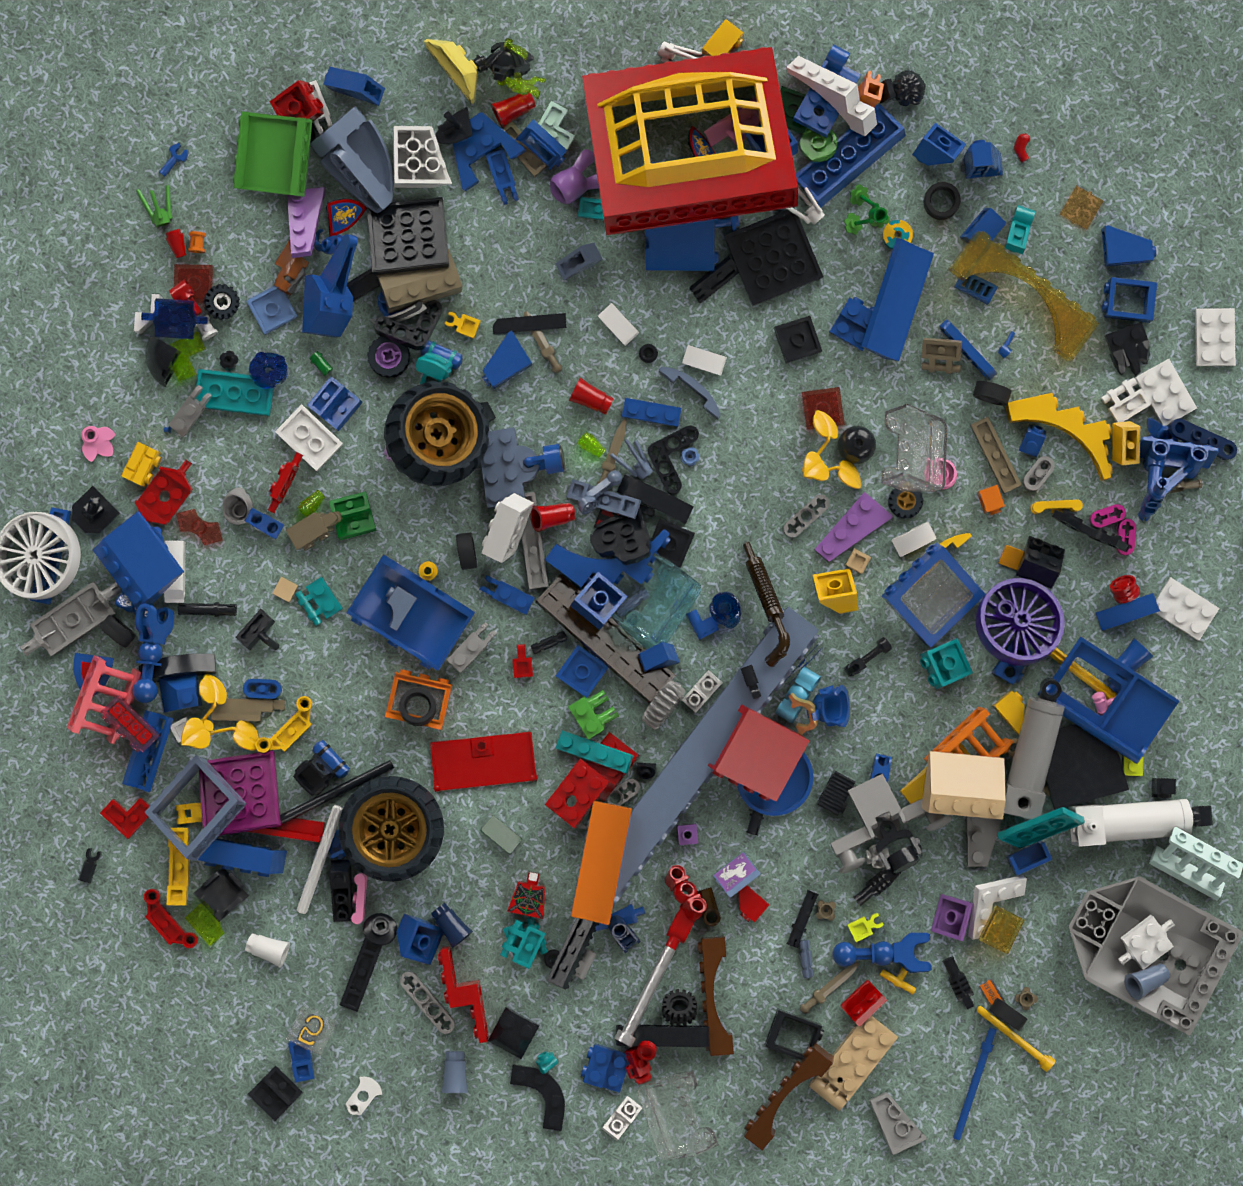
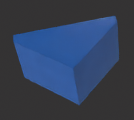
(658, 657)

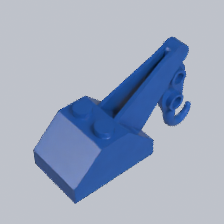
(327, 297)

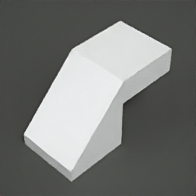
(141, 325)

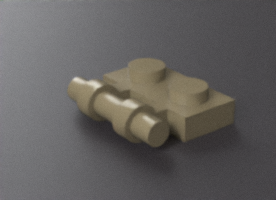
(941, 350)

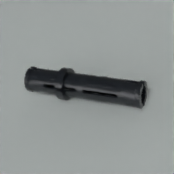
(207, 609)
(802, 919)

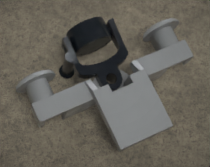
(871, 801)

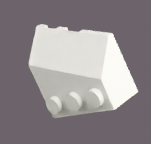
(417, 158)

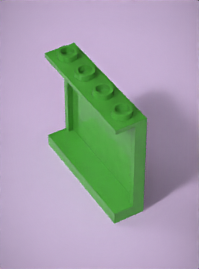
(272, 153)

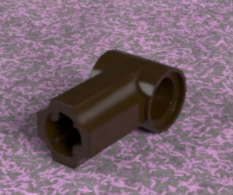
(708, 895)

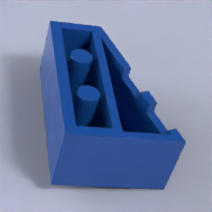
(982, 160)

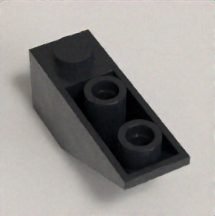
(341, 890)

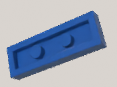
(651, 412)

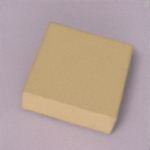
(858, 561)
(285, 589)

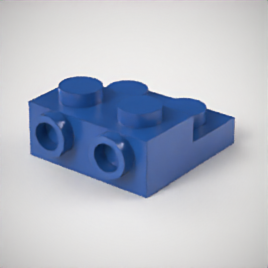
(852, 322)
(605, 1068)

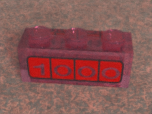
(130, 724)

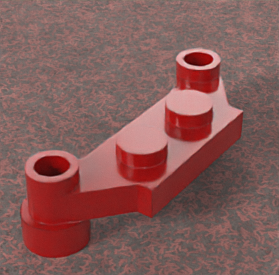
(165, 923)

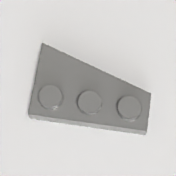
(980, 839)
(895, 1125)

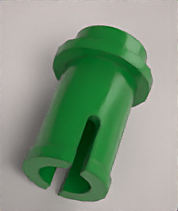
(318, 360)

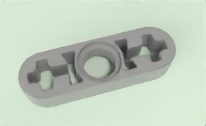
(820, 510)

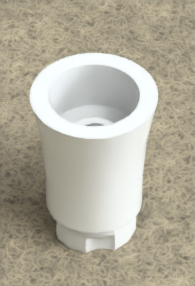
(268, 949)

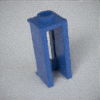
(542, 144)

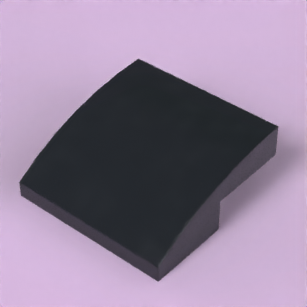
(275, 1093)

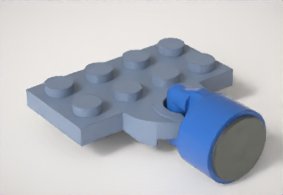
(510, 466)

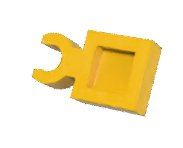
(465, 326)

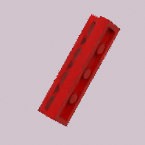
(297, 829)

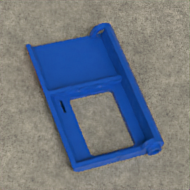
(1134, 713)

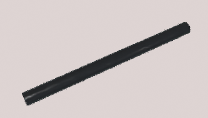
(337, 791)

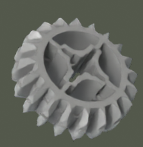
(663, 704)

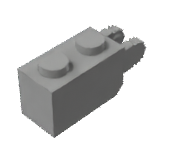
(470, 649)

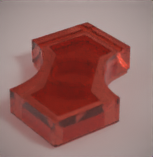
(207, 531)

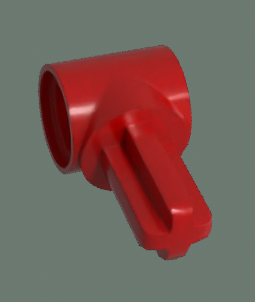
(183, 291)

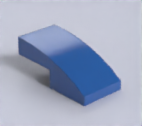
(301, 1063)

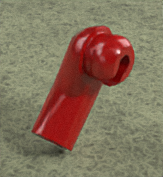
(1020, 145)

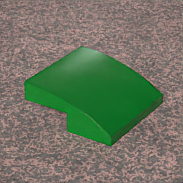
(356, 515)

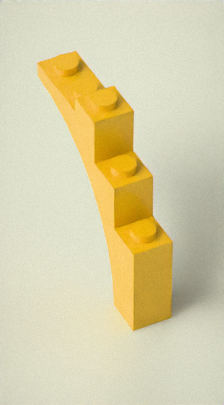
(1089, 436)

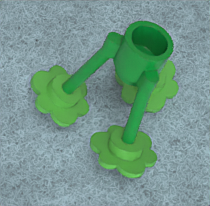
(877, 214)

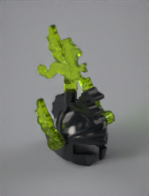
(509, 62)

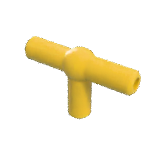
(898, 980)

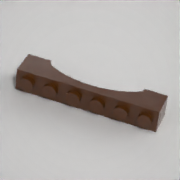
(713, 950)
(815, 1063)

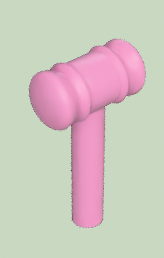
(1101, 702)

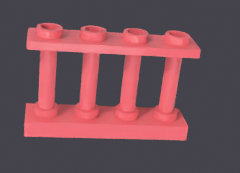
(90, 686)

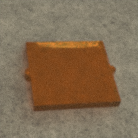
(1081, 207)

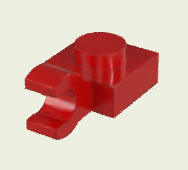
(522, 665)

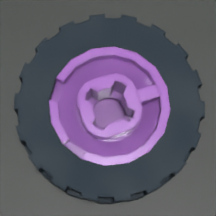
(388, 357)

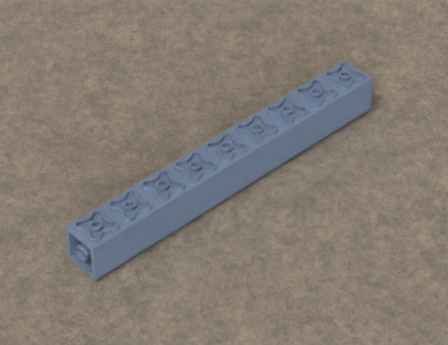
(688, 768)

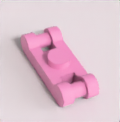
(359, 898)

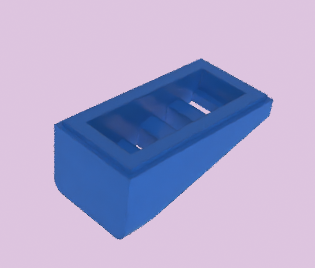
(979, 296)

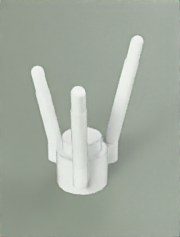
(669, 51)
(814, 212)

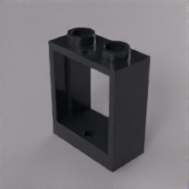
(775, 1028)

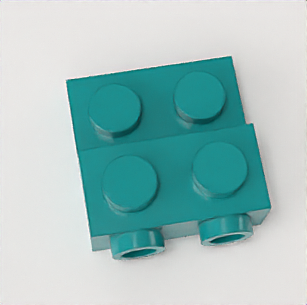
(945, 664)

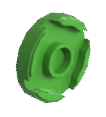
(816, 147)

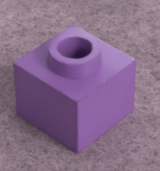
(688, 827)

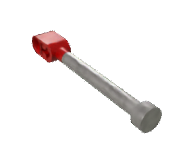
(677, 934)

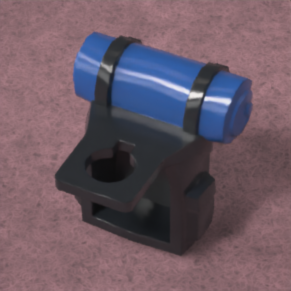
(322, 767)

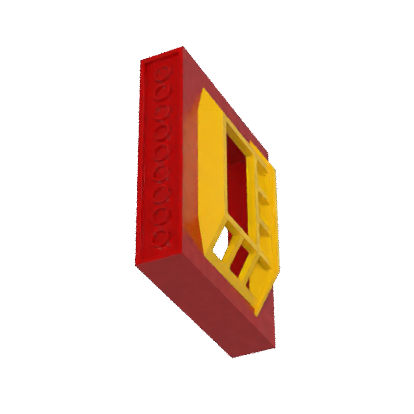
(695, 186)

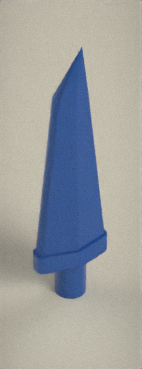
(628, 914)

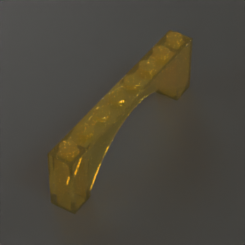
(1070, 323)

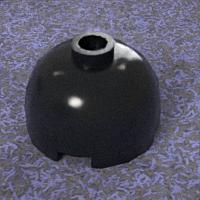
(856, 452)

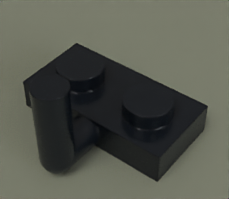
(256, 630)

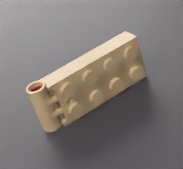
(853, 1062)

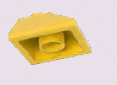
(837, 590)

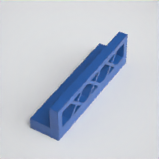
(139, 762)

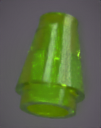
(591, 444)
(311, 503)

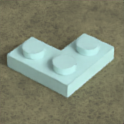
(551, 123)

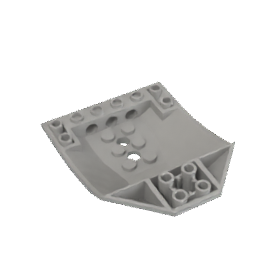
(1197, 938)

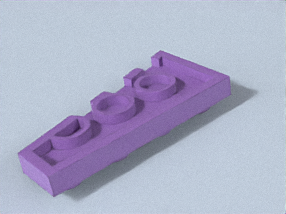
(304, 220)
(856, 524)

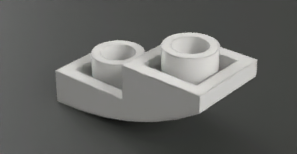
(618, 324)
(704, 360)
(914, 539)
(702, 691)
(621, 1118)

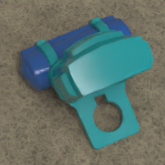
(437, 362)

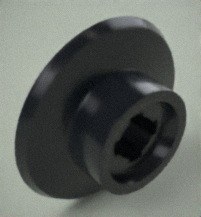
(376, 936)

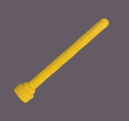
(1045, 1061)

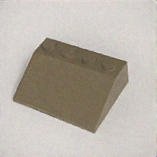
(410, 287)

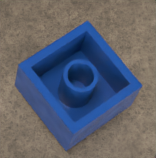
(598, 601)

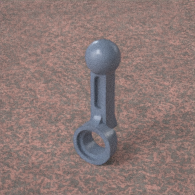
(589, 503)

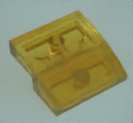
(1001, 929)

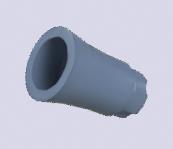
(1146, 980)
(454, 1073)

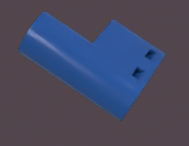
(704, 627)

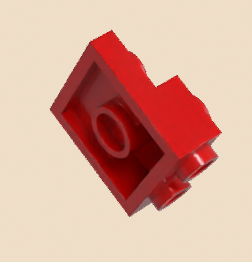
(298, 102)

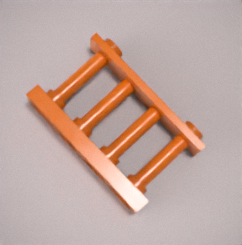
(965, 731)

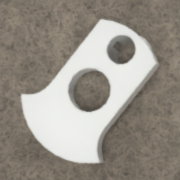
(371, 1087)

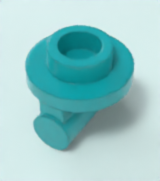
(546, 1061)

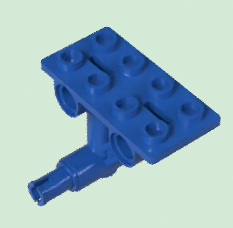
(1169, 453)

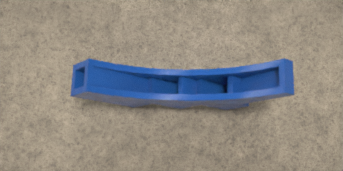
(581, 568)

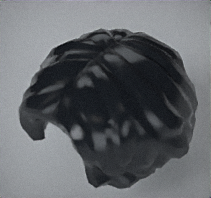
(909, 88)

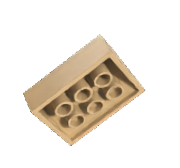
(964, 785)

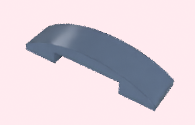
(673, 374)
(607, 501)

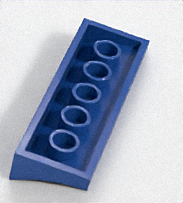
(852, 157)
(897, 300)

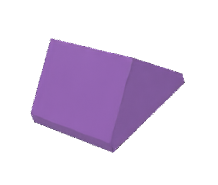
(952, 917)

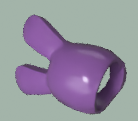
(571, 180)

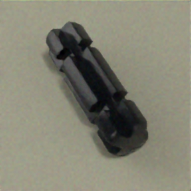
(549, 642)

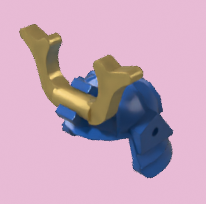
(829, 706)

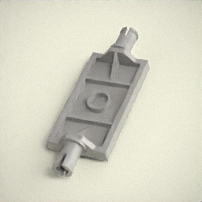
(72, 619)

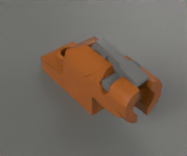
(292, 270)

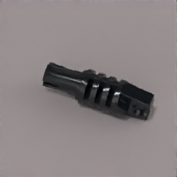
(876, 885)
(959, 982)

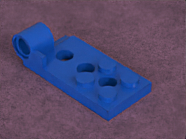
(805, 114)

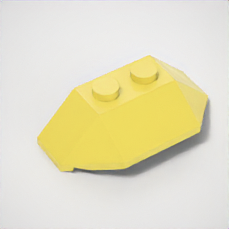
(455, 65)

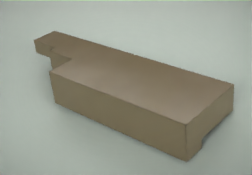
(245, 709)

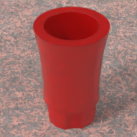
(512, 108)
(590, 397)
(551, 515)

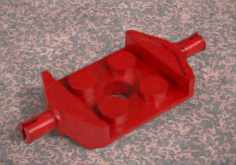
(165, 480)

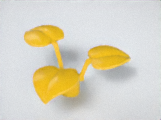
(813, 465)
(197, 732)

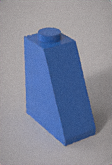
(354, 85)
(1125, 248)
(506, 362)

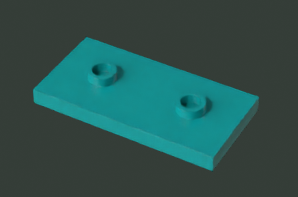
(234, 393)
(1041, 827)

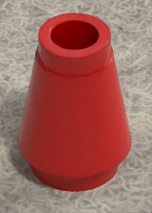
(176, 242)

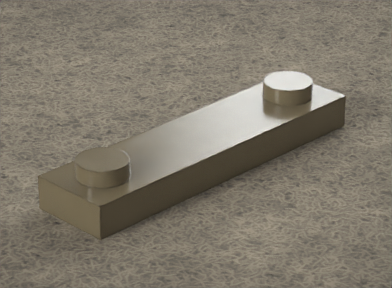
(995, 455)

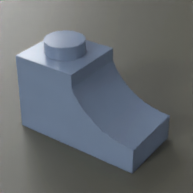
(579, 260)
(400, 603)

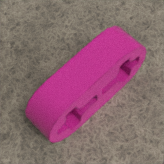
(1109, 520)
(1130, 537)

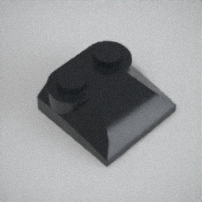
(513, 1032)

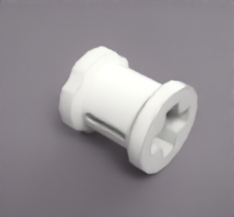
(207, 330)

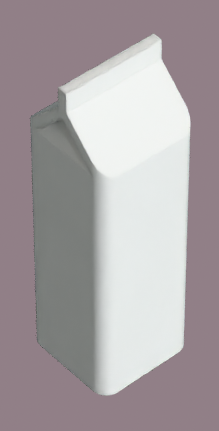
(176, 591)

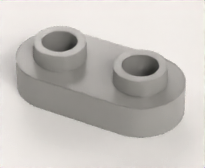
(1038, 474)

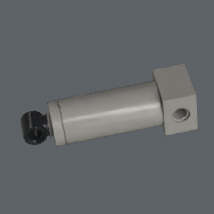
(1034, 753)

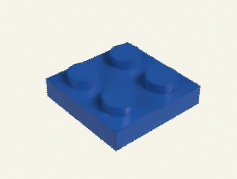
(582, 671)

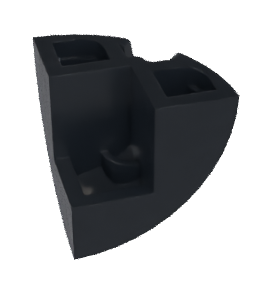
(160, 360)

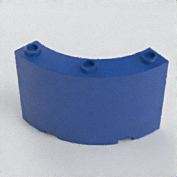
(682, 247)
(430, 624)

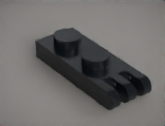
(714, 279)

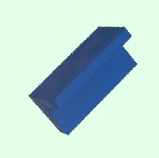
(986, 221)

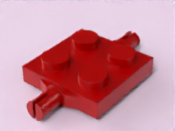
(280, 488)

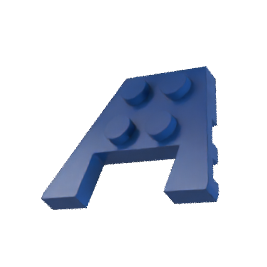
(485, 138)

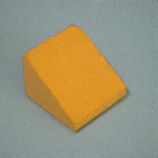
(1011, 557)

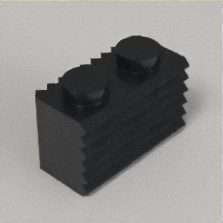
(836, 793)

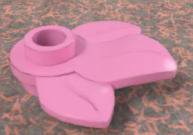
(99, 444)

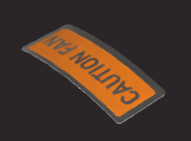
(991, 991)

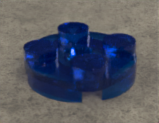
(268, 360)

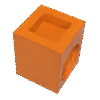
(991, 500)

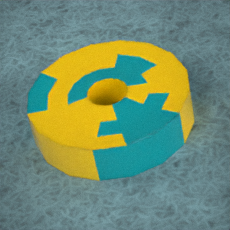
(896, 226)

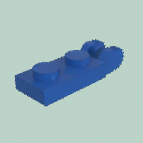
(502, 174)
(509, 595)

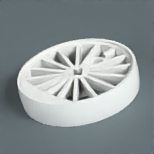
(38, 547)

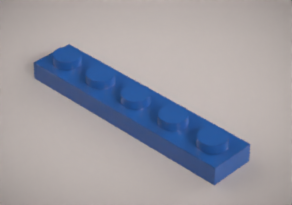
(64, 515)

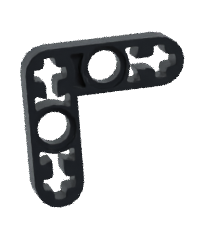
(411, 333)
(666, 450)

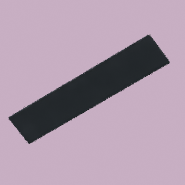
(530, 323)

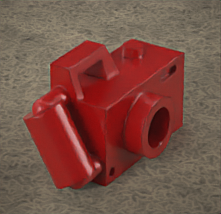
(639, 1067)

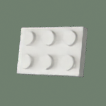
(1215, 337)
(1166, 392)
(309, 437)
(1185, 609)

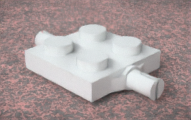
(1146, 942)

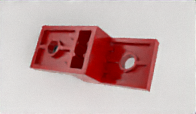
(587, 783)
(463, 994)

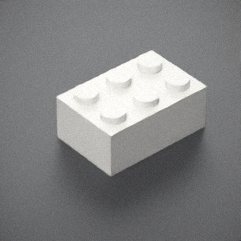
(507, 527)

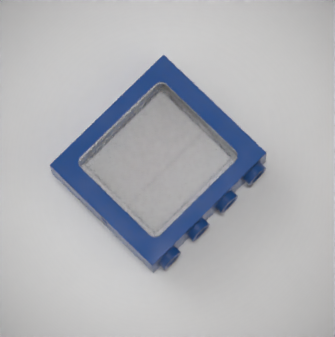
(933, 594)

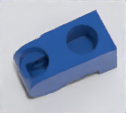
(264, 523)
(881, 766)

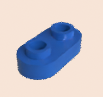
(262, 688)

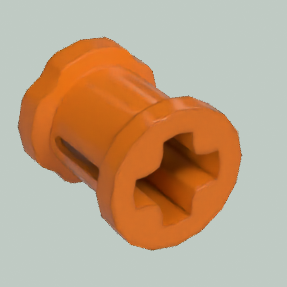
(196, 242)

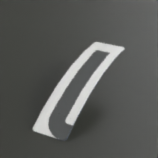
(406, 314)

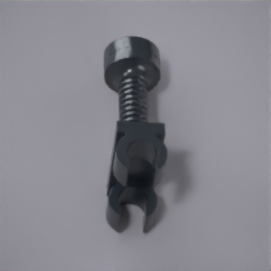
(859, 664)

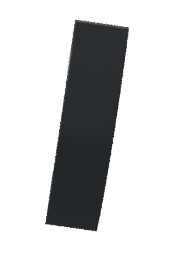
(655, 498)
(183, 665)

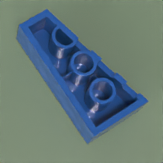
(244, 857)

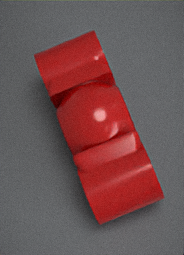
(682, 884)

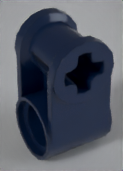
(624, 934)

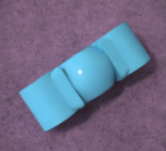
(804, 684)

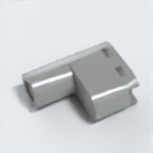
(585, 964)

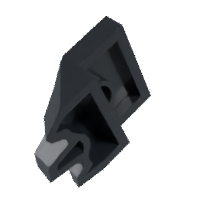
(1128, 348)

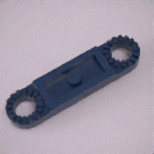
(1201, 436)

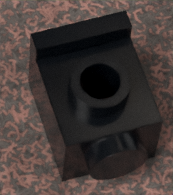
(1163, 787)

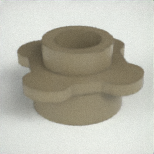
(823, 905)
(1026, 1003)

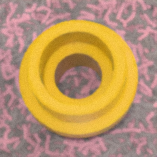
(432, 575)

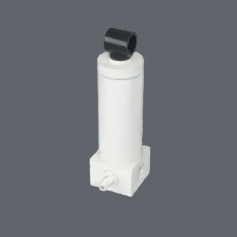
(1136, 821)

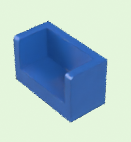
(1029, 858)

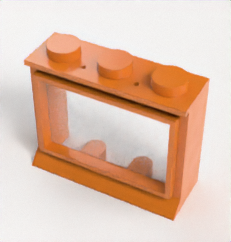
(419, 706)

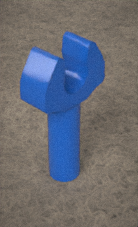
(174, 158)

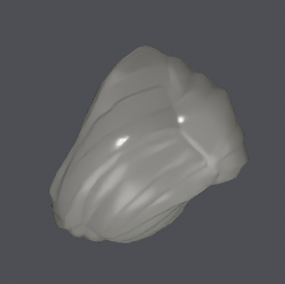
(234, 509)

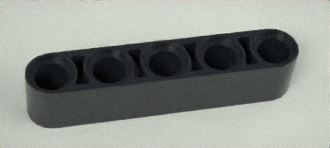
(670, 1035)

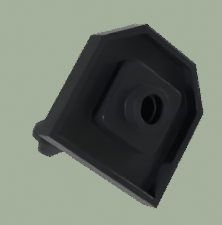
(93, 511)

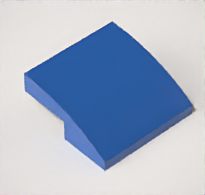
(334, 403)

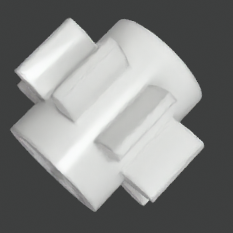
(873, 857)

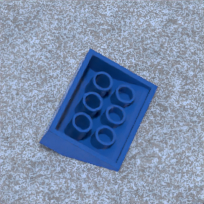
(138, 561)

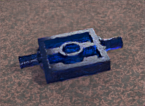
(174, 318)

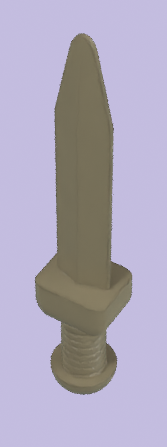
(546, 350)
(608, 465)
(820, 995)

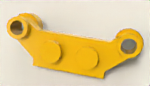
(290, 730)

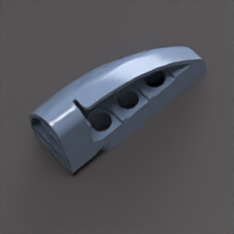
(357, 159)

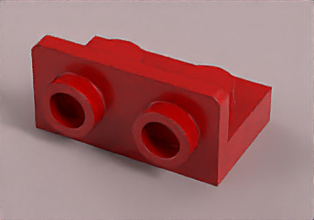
(863, 1003)

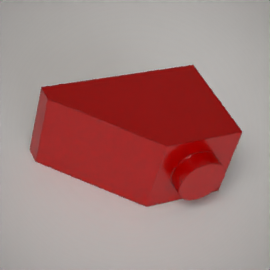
(751, 904)

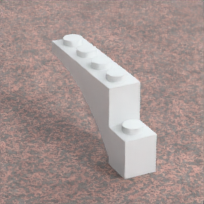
(838, 92)

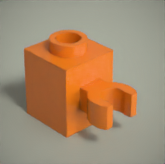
(870, 90)

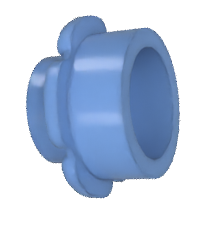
(690, 461)

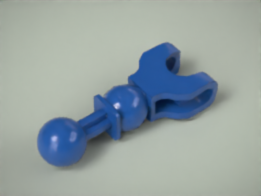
(152, 634)
(885, 953)

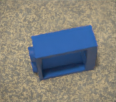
(1149, 300)

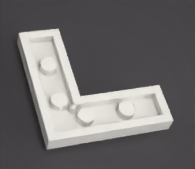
(989, 893)

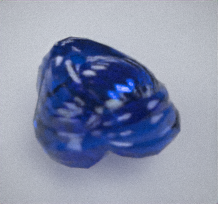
(725, 605)

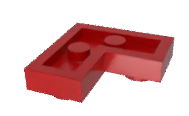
(126, 821)

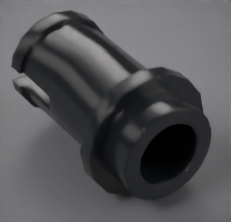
(755, 822)

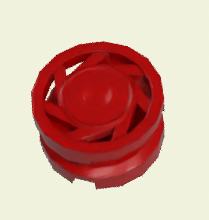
(1124, 589)

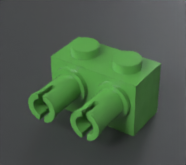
(587, 719)

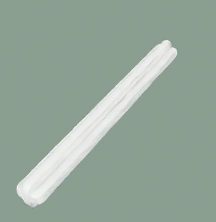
(319, 860)

